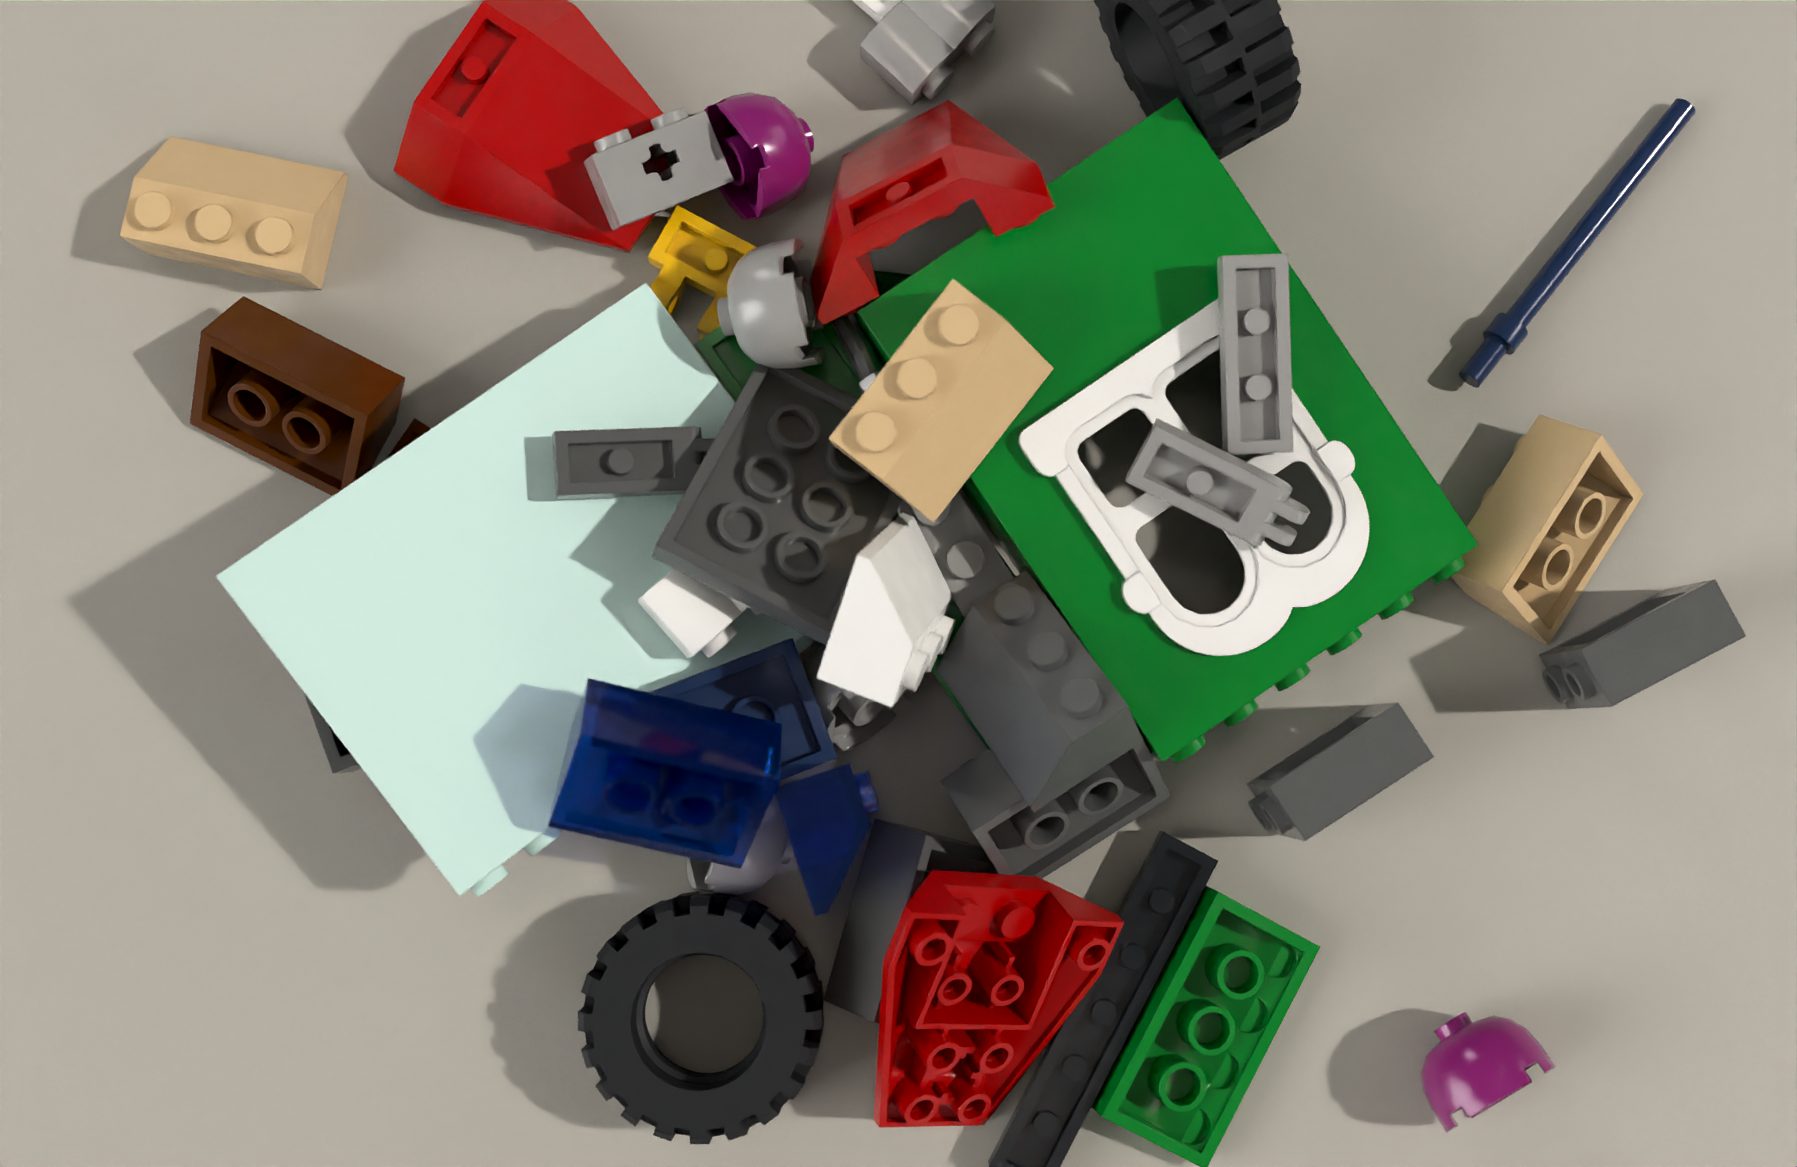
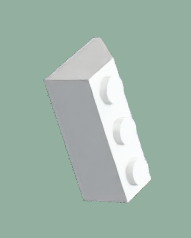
(889, 617)

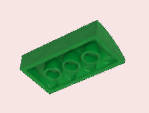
(1205, 1028)

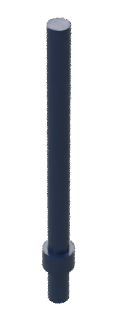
(1509, 328)

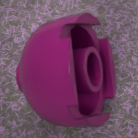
(764, 151)
(1478, 1065)

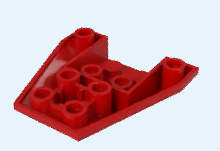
(519, 115)
(908, 179)
(978, 991)

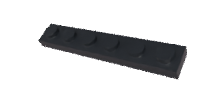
(1099, 1025)

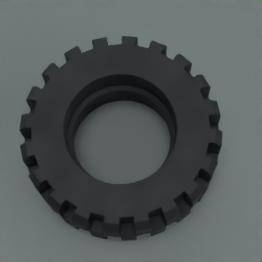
(1218, 57)
(650, 1083)

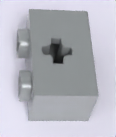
(693, 169)

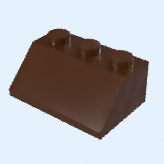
(293, 396)

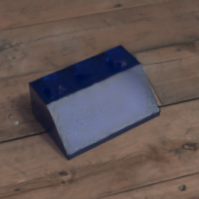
(666, 774)
(826, 826)

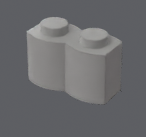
(923, 39)

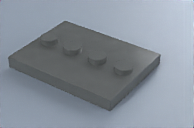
(779, 505)

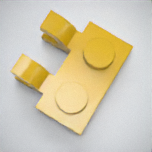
(696, 255)

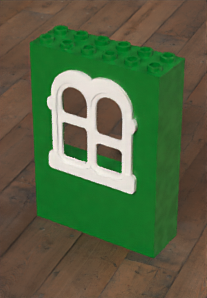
(1120, 305)

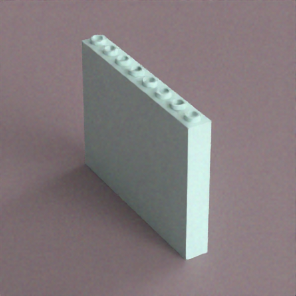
(463, 607)

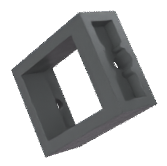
(1641, 646)
(1338, 771)

